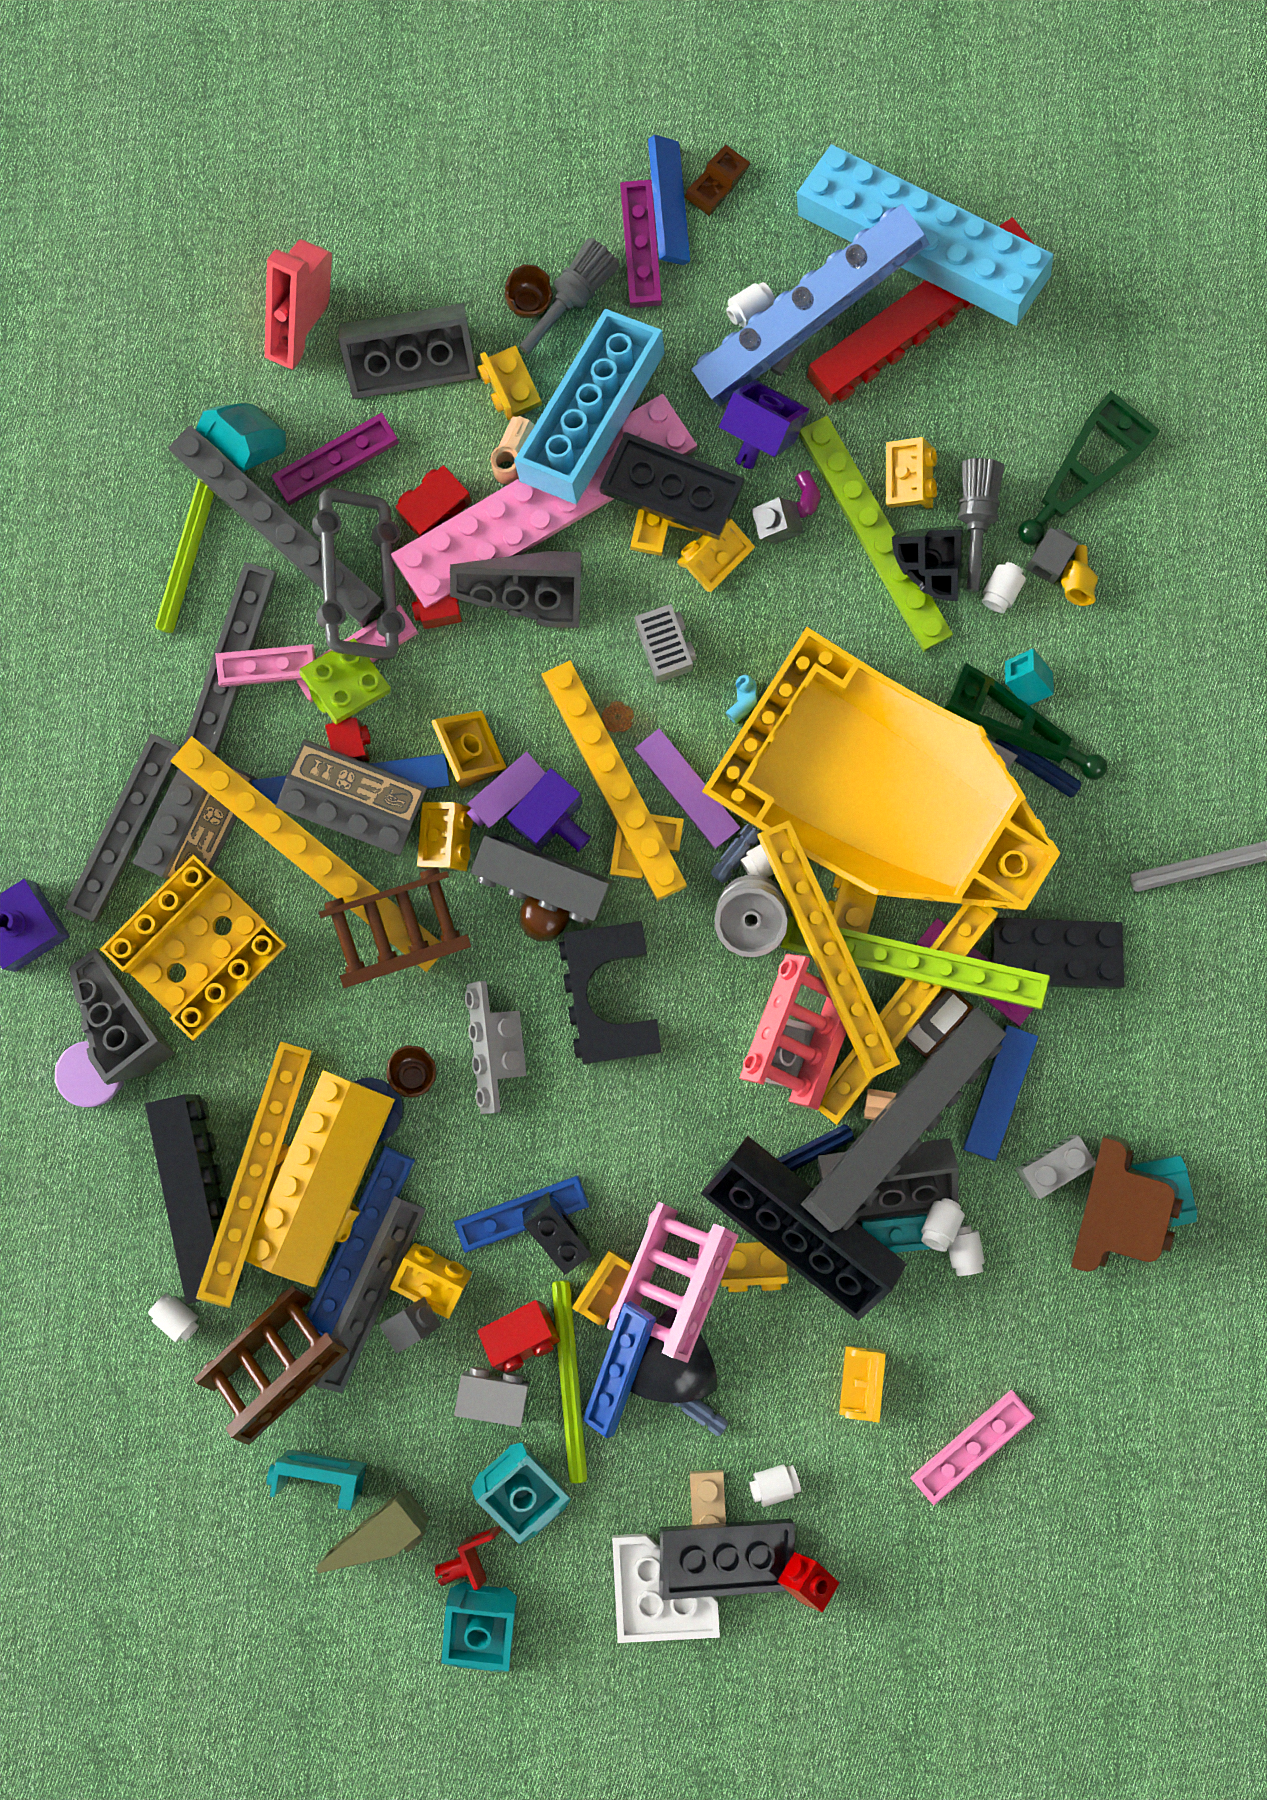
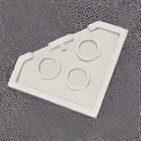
(639, 1608)

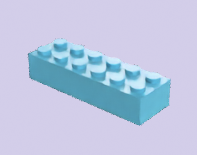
(590, 406)

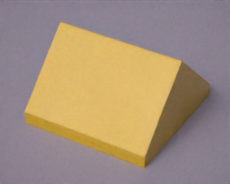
(469, 747)

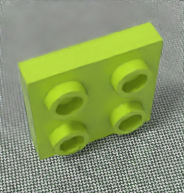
(343, 684)

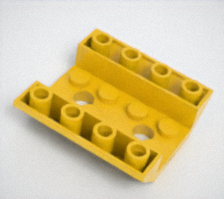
(181, 929)

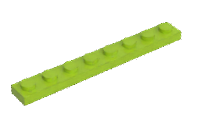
(873, 531)
(935, 967)

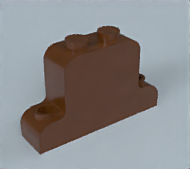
(1125, 1210)

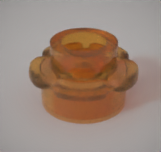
(623, 723)

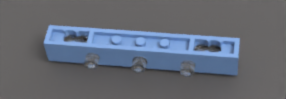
(811, 304)

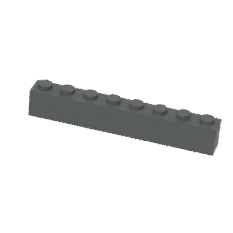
(272, 522)
(903, 1121)

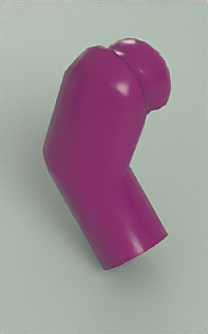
(810, 494)

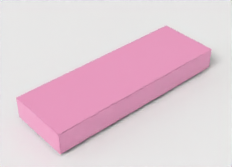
(263, 665)

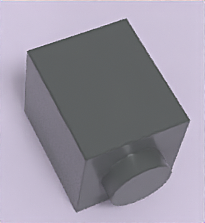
(777, 520)
(1052, 555)
(410, 1325)

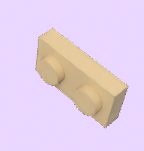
(707, 1497)

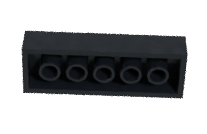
(188, 1183)
(767, 1203)

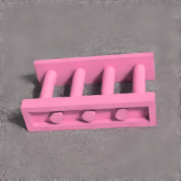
(704, 1278)

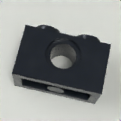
(556, 1233)

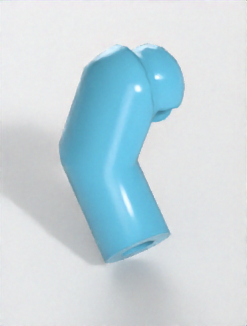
(746, 696)

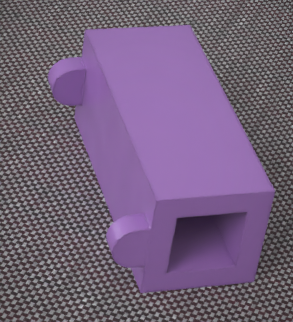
(505, 791)

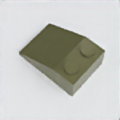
(383, 1534)

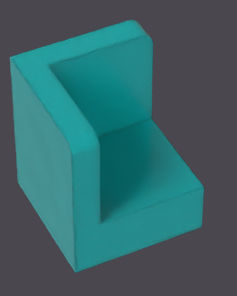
(1029, 677)

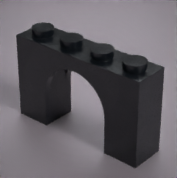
(586, 953)

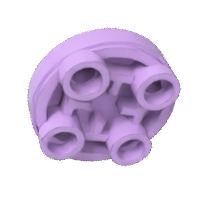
(80, 1081)

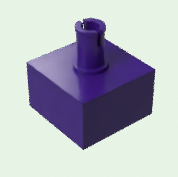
(763, 421)
(548, 812)
(27, 925)

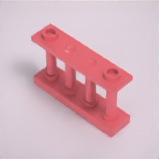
(824, 1045)

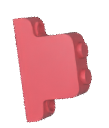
(294, 299)

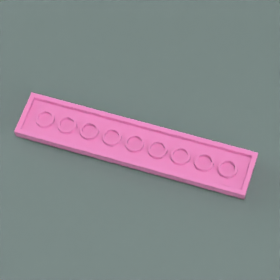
(523, 515)

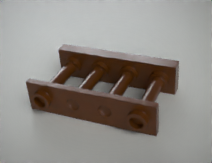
(419, 949)
(290, 1385)

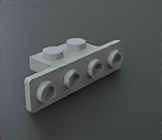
(495, 1045)

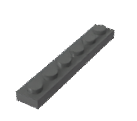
(237, 634)
(123, 829)
(372, 1288)

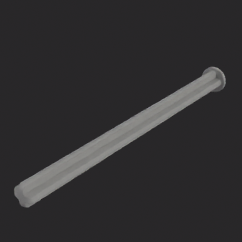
(1199, 866)

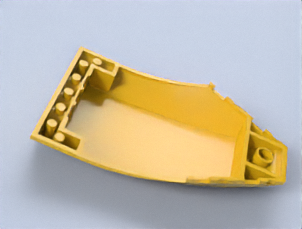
(883, 785)

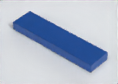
(669, 200)
(1000, 1093)
(507, 1217)
(619, 1369)

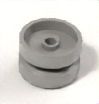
(748, 934)

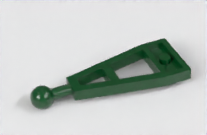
(1122, 425)
(967, 701)

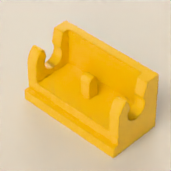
(603, 1288)
(862, 1383)

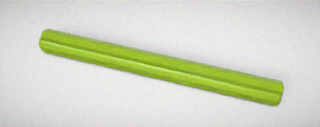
(184, 558)
(569, 1382)

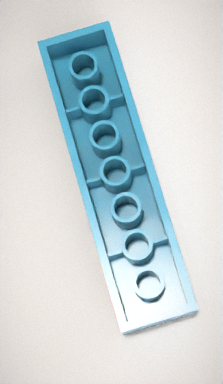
(964, 250)

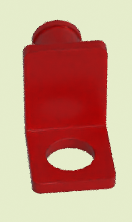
(468, 1563)

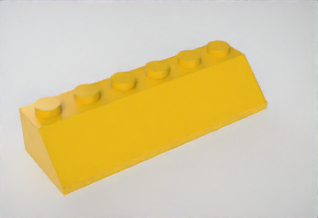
(318, 1179)

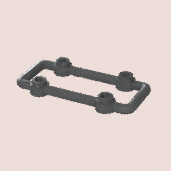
(331, 612)

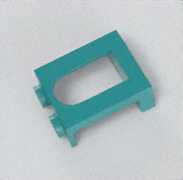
(319, 1468)

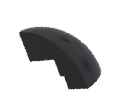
(932, 559)
(670, 1379)

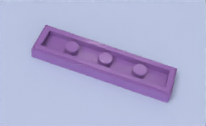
(686, 788)

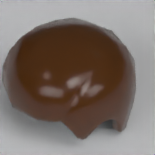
(528, 291)
(542, 923)
(411, 1071)

